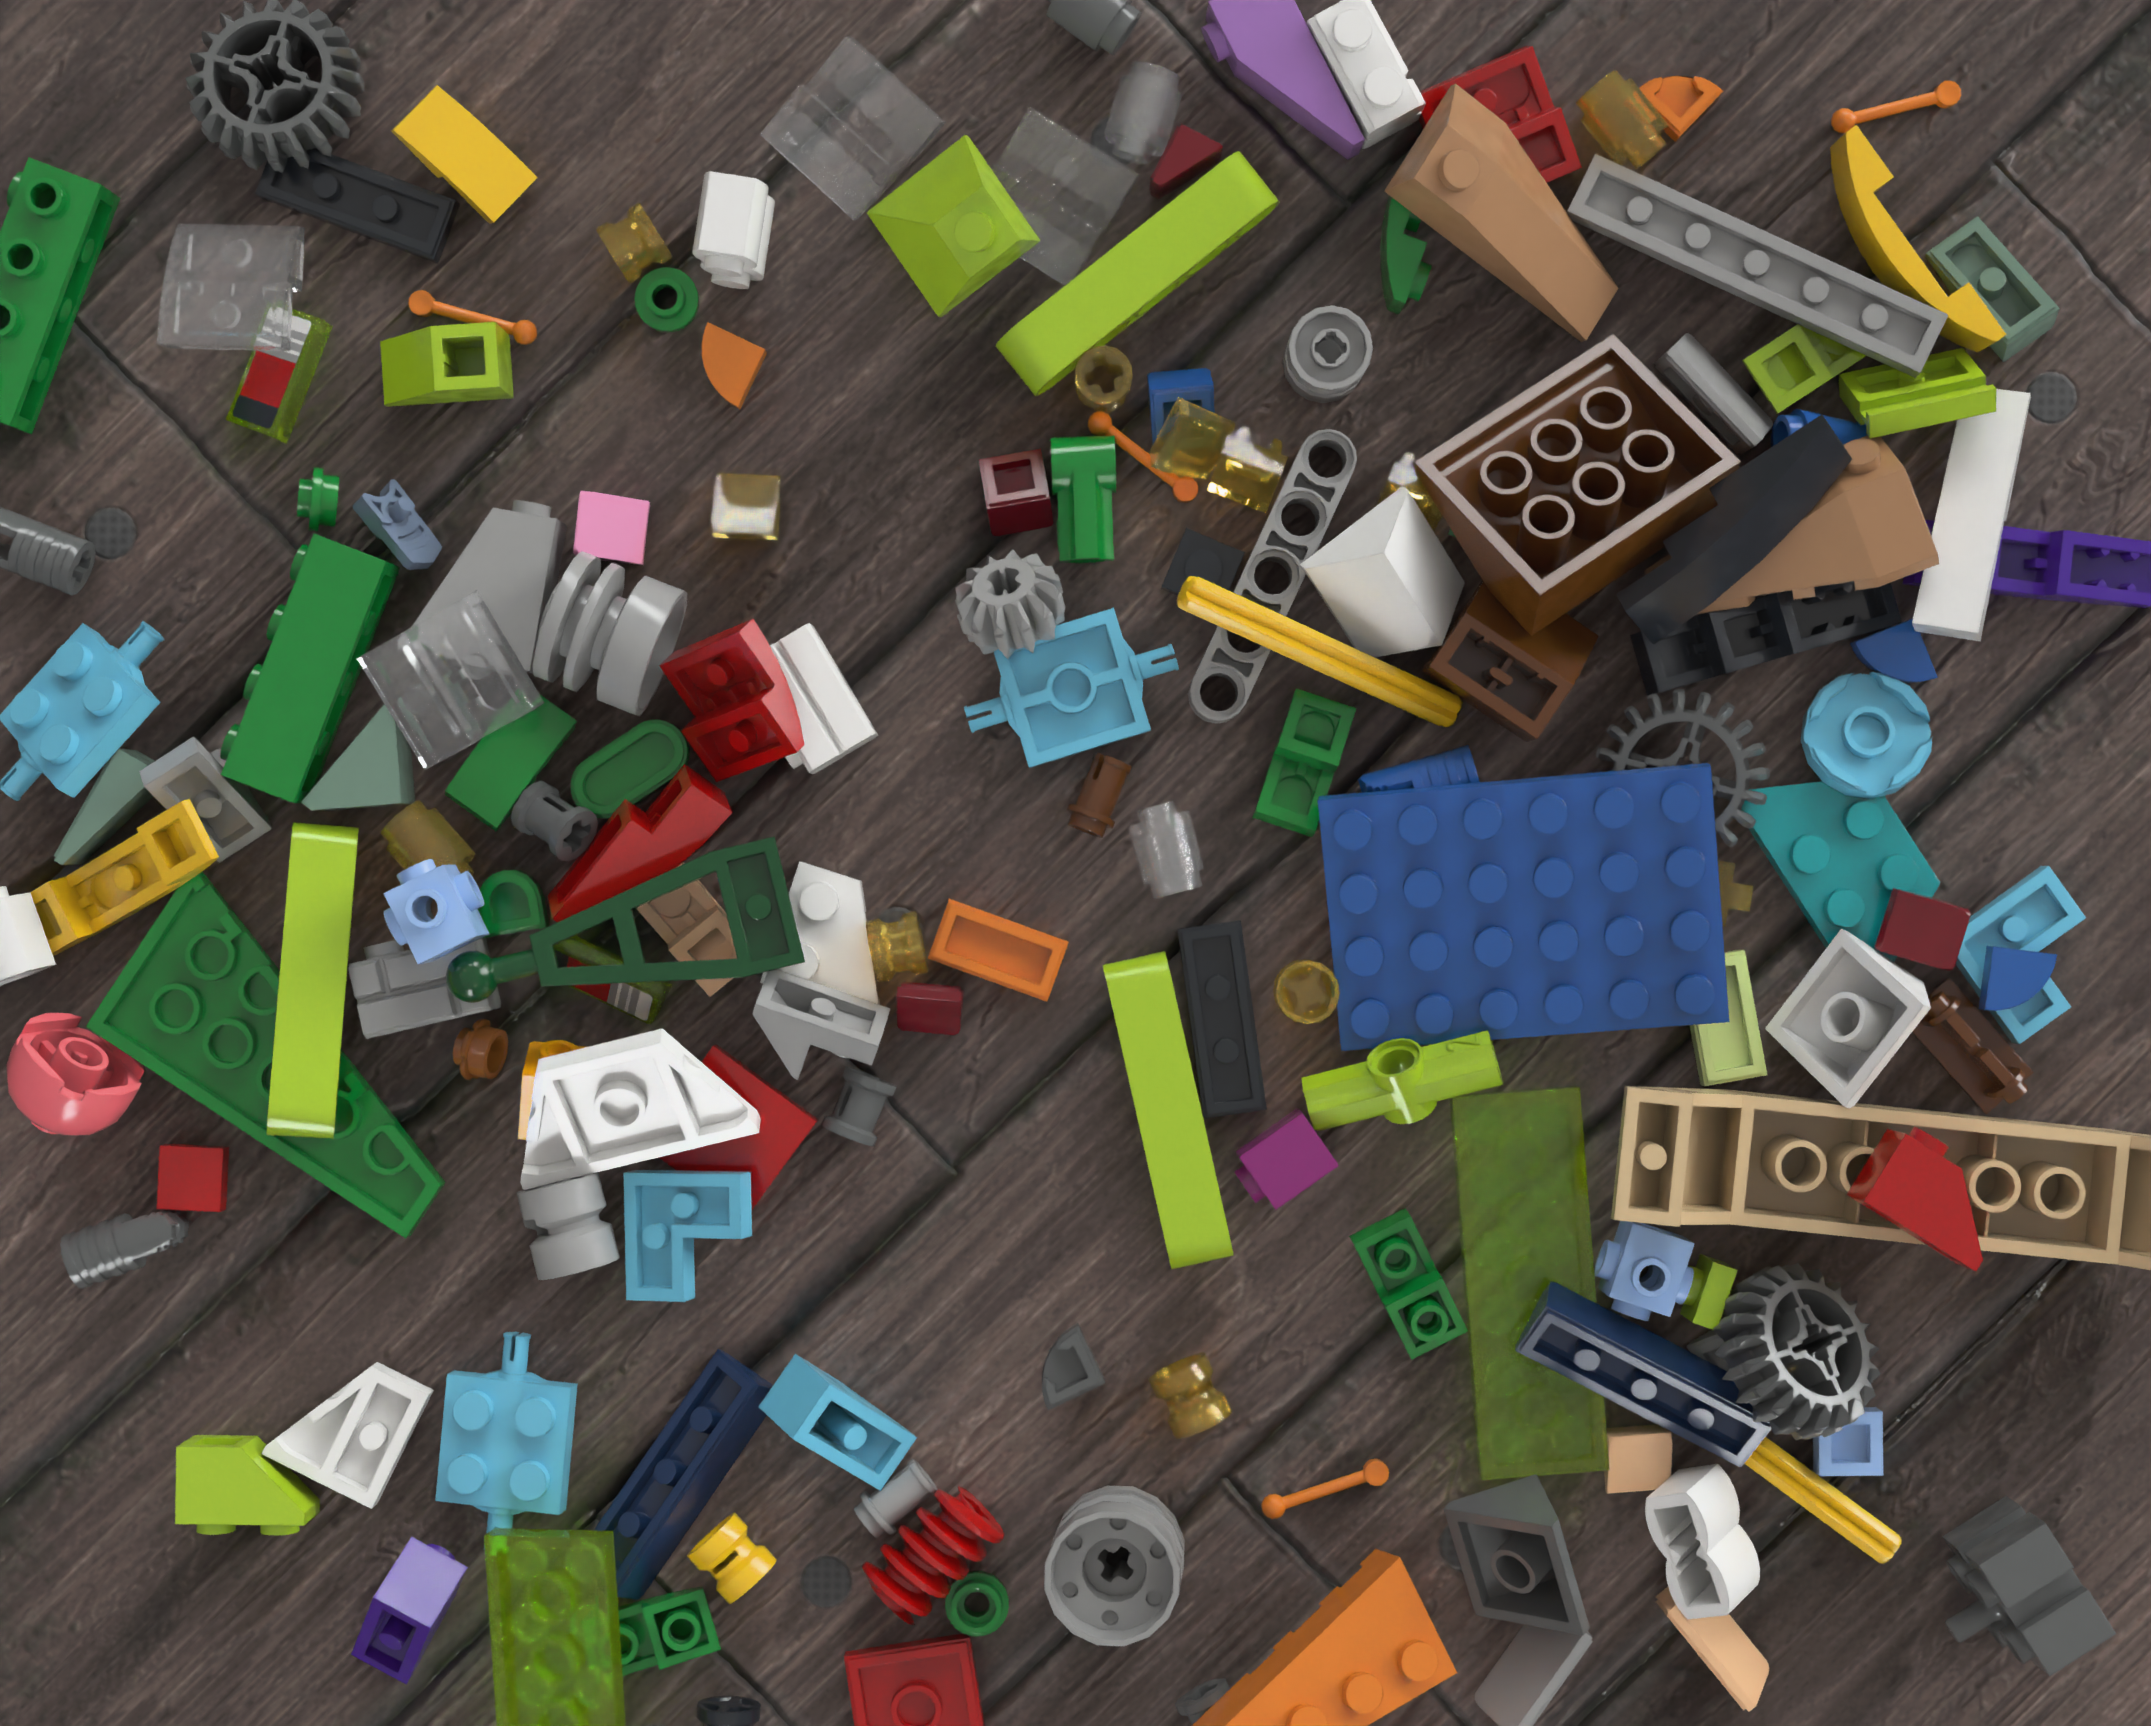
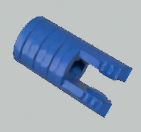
(1440, 769)

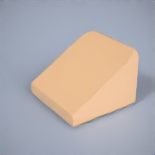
(1638, 1458)

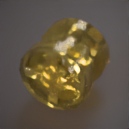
(634, 242)
(897, 946)
(1315, 995)

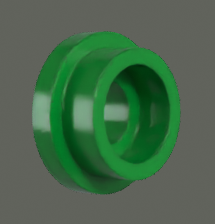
(681, 313)
(318, 499)
(973, 1622)

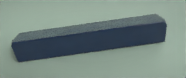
(1641, 1373)
(683, 1470)

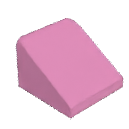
(611, 527)

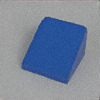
(1167, 386)

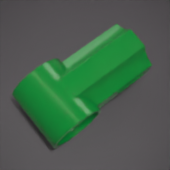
(1084, 488)

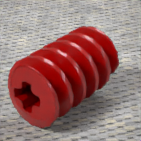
(933, 1554)

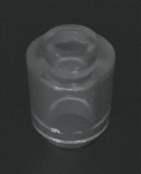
(1143, 112)
(1167, 850)

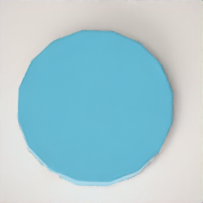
(1866, 735)

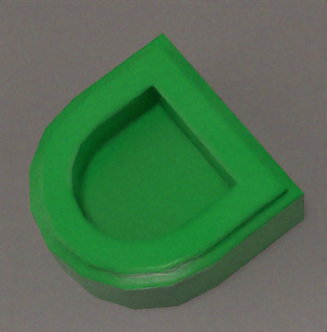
(512, 903)

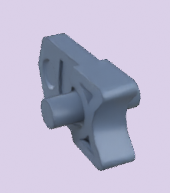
(399, 526)

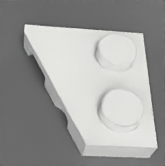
(832, 932)
(355, 1434)

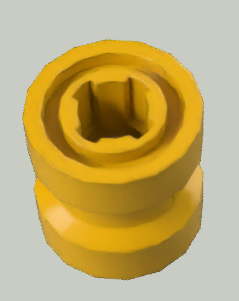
(731, 1558)

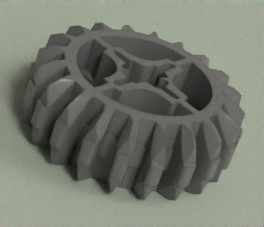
(260, 53)
(1697, 722)
(1804, 1390)

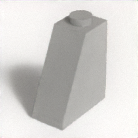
(513, 568)

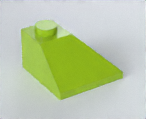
(953, 226)

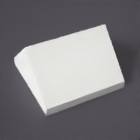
(1388, 579)
(1849, 1016)

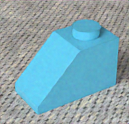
(836, 1422)

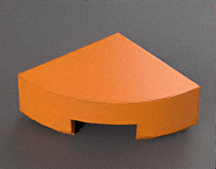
(1680, 100)
(730, 363)

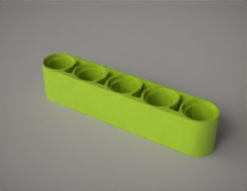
(1137, 273)
(312, 981)
(1168, 1110)

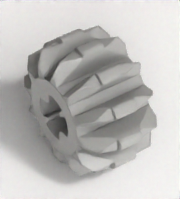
(1010, 604)

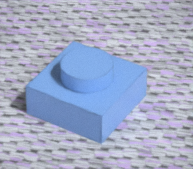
(1854, 1449)

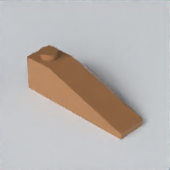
(1494, 205)
(1858, 532)

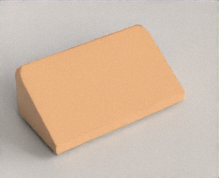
(1723, 1650)

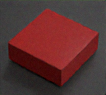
(192, 1177)

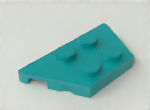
(1839, 856)

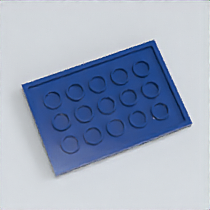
(1525, 906)

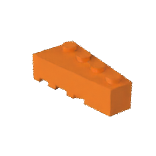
(1348, 1661)

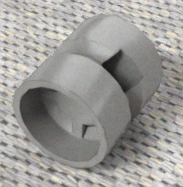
(1327, 354)
(568, 1226)

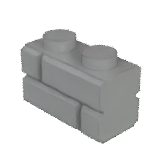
(404, 995)

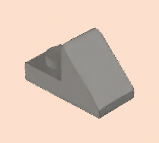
(222, 804)
(807, 1013)

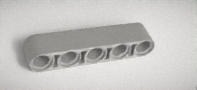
(1279, 546)

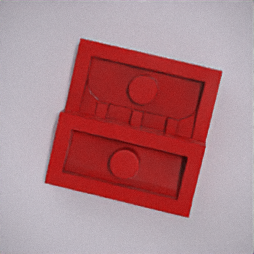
(1519, 96)
(737, 701)
(763, 1154)

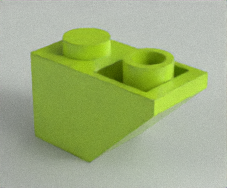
(447, 365)
(231, 1483)

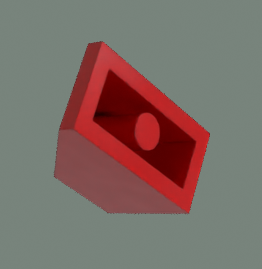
(1920, 1194)

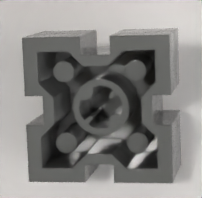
(2022, 1589)

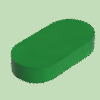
(630, 767)

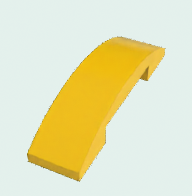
(1856, 177)
(125, 878)

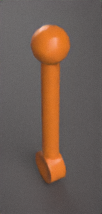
(1944, 96)
(424, 305)
(1183, 488)
(1373, 1472)

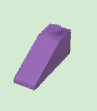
(1280, 61)

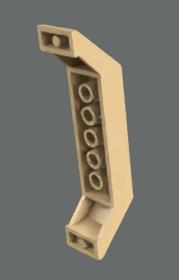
(1794, 1159)

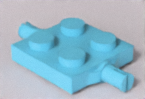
(1073, 690)
(79, 710)
(506, 1439)

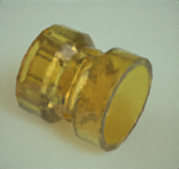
(1190, 1395)

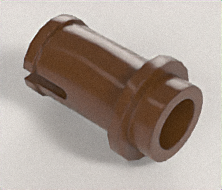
(1098, 795)

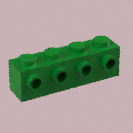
(45, 267)
(308, 669)

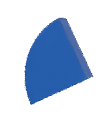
(1896, 653)
(2013, 976)

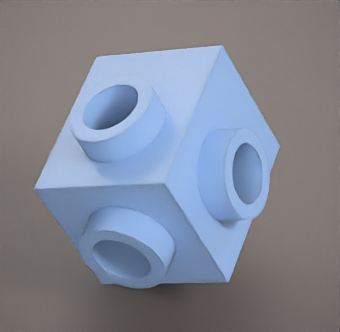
(457, 915)
(1667, 1274)

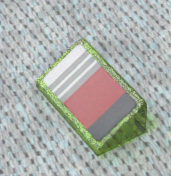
(279, 380)
(636, 999)

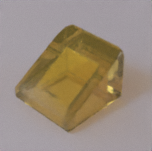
(1190, 440)
(746, 506)

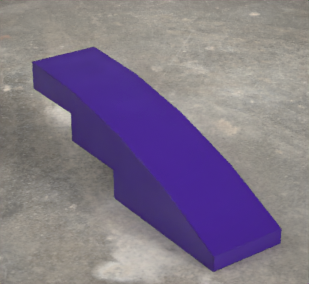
(2069, 567)

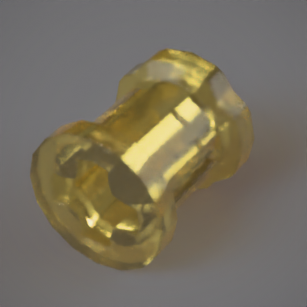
(1114, 363)

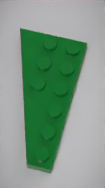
(204, 1016)

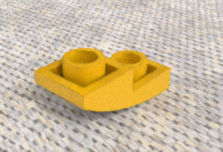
(464, 154)

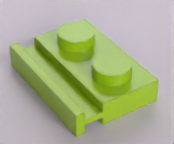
(1895, 402)

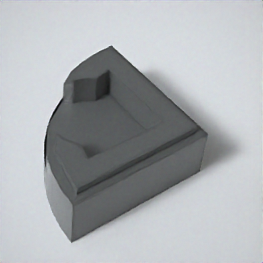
(1069, 1368)

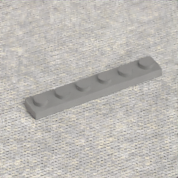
(1756, 266)

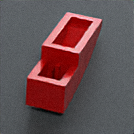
(642, 844)

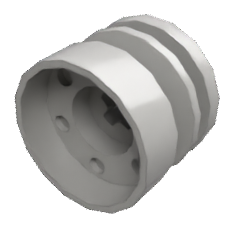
(596, 628)
(1120, 1601)

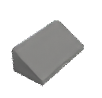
(1714, 394)
(1529, 1674)

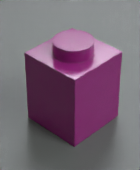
(1284, 1160)

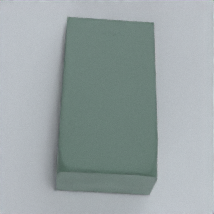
(2000, 281)
(109, 805)

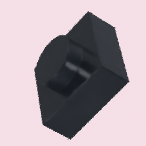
(1202, 558)

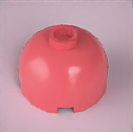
(69, 1076)

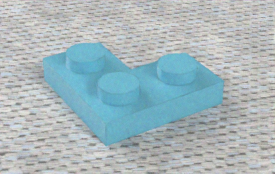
(2023, 919)
(666, 1214)

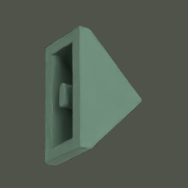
(370, 772)

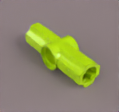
(1401, 1081)

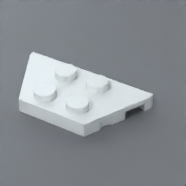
(626, 1107)

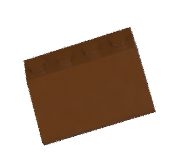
(1574, 482)

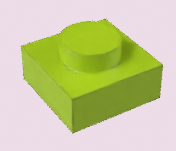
(1708, 1291)

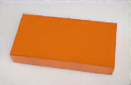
(998, 950)

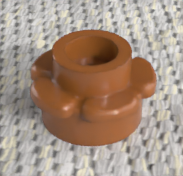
(480, 1050)

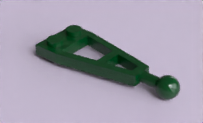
(756, 913)

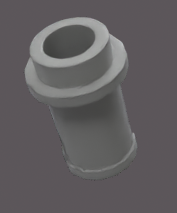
(896, 1499)

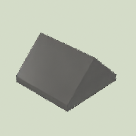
(1516, 1557)

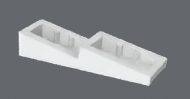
(1971, 519)

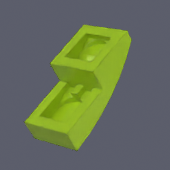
(1797, 365)

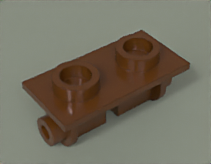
(1971, 1049)

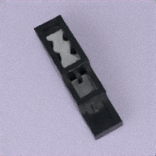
(1751, 518)
(1761, 633)

